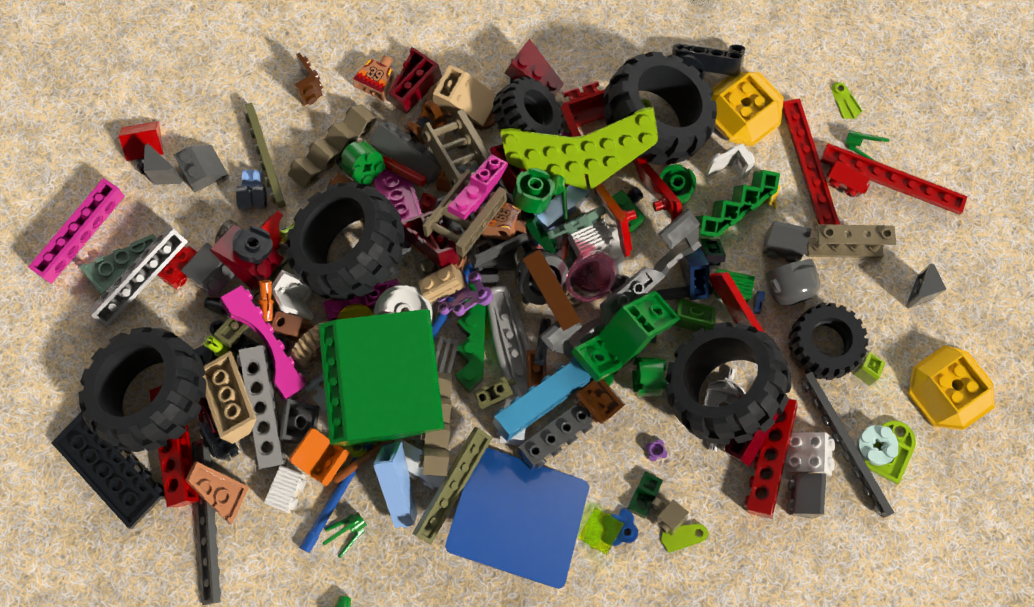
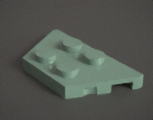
(581, 221)

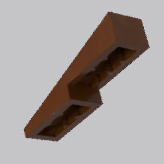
(551, 290)

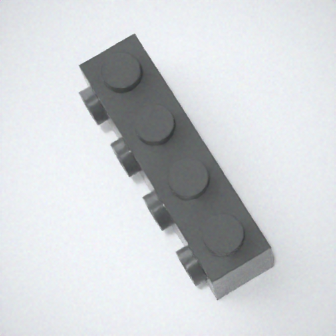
(406, 150)
(555, 435)

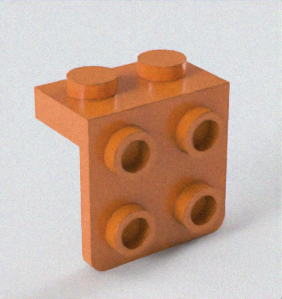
(318, 456)

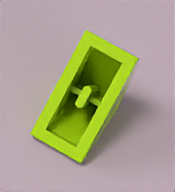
(870, 369)

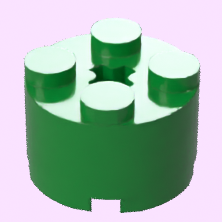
(362, 162)
(680, 181)
(533, 191)
(649, 377)

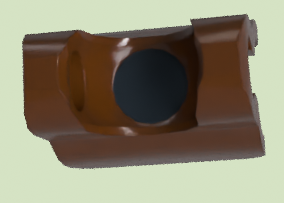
(430, 113)

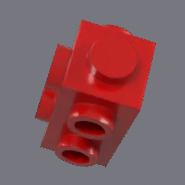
(848, 179)
(171, 272)

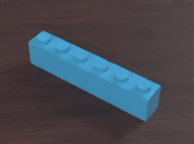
(540, 399)

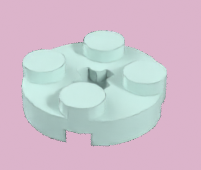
(885, 437)

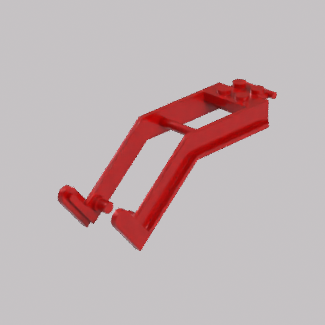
(588, 108)

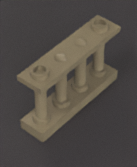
(469, 138)
(473, 228)
(851, 241)

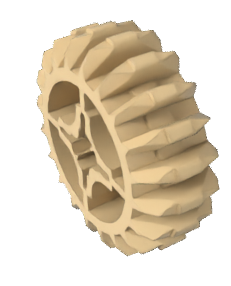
(308, 348)

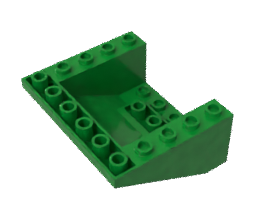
(380, 378)

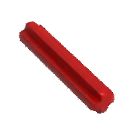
(404, 171)

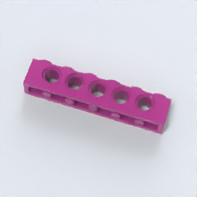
(77, 231)

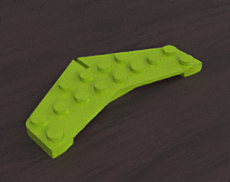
(594, 154)

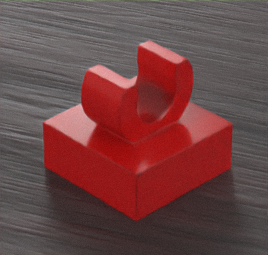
(427, 202)

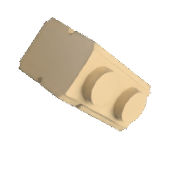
(442, 284)

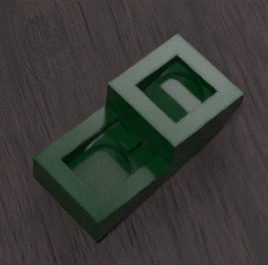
(540, 235)
(644, 494)

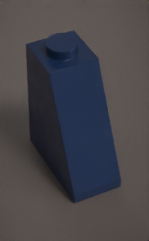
(696, 274)

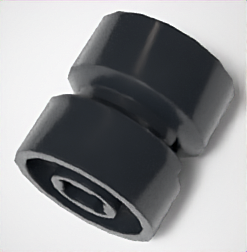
(248, 197)

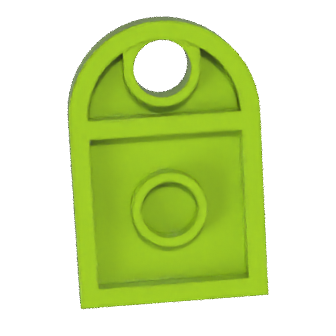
(895, 469)

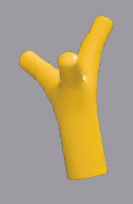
(772, 199)

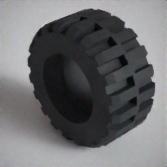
(528, 107)
(849, 330)

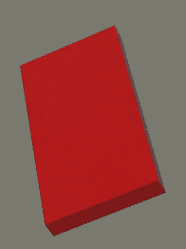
(733, 299)

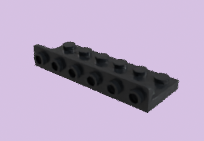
(110, 472)

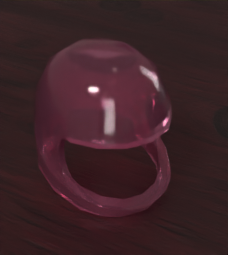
(592, 273)

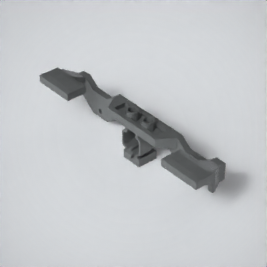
(629, 289)

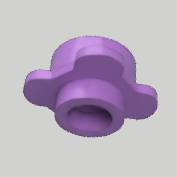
(653, 456)

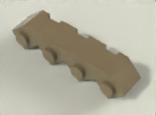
(324, 153)
(436, 443)

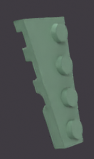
(108, 269)

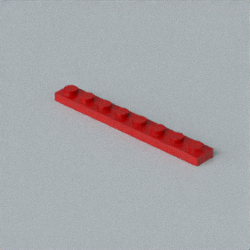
(809, 162)
(898, 180)

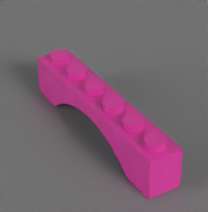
(241, 308)

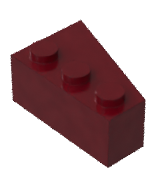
(532, 64)
(414, 81)
(435, 246)
(746, 451)

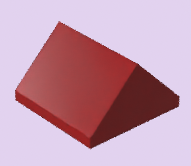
(135, 138)

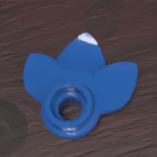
(627, 518)

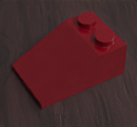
(245, 271)

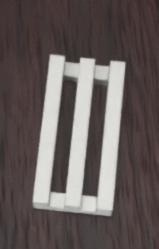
(448, 341)

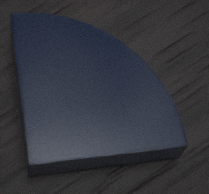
(758, 298)

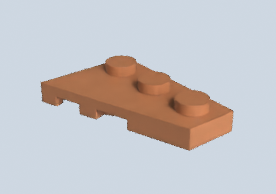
(218, 490)

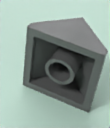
(159, 169)
(926, 287)
(297, 420)

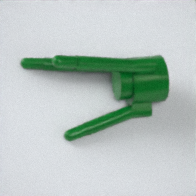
(855, 139)
(560, 188)
(354, 523)

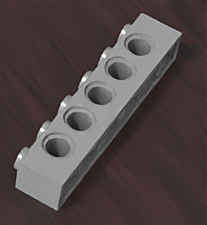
(137, 276)
(270, 414)

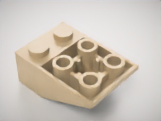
(462, 91)

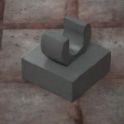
(489, 276)

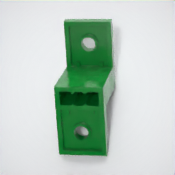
(625, 335)

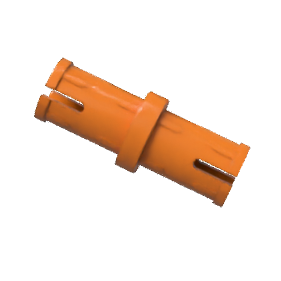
(266, 299)

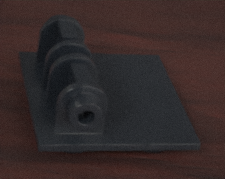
(217, 447)

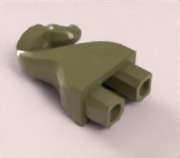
(494, 392)

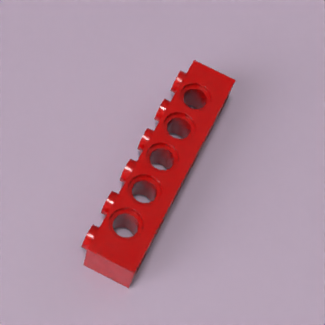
(175, 465)
(766, 506)

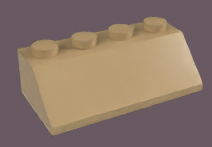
(228, 399)

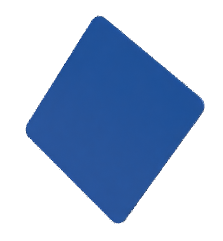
(519, 518)

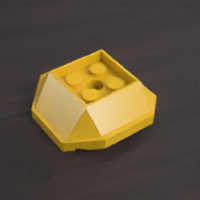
(752, 122)
(937, 399)

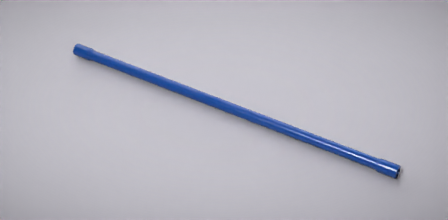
(313, 535)

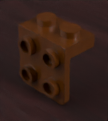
(310, 87)
(600, 400)

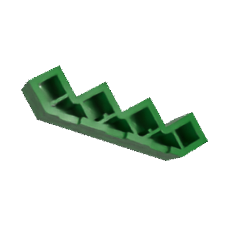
(744, 200)
(472, 349)

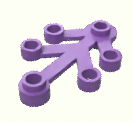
(481, 296)

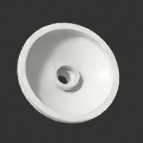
(402, 296)

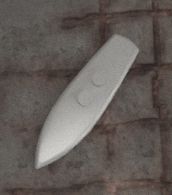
(508, 338)

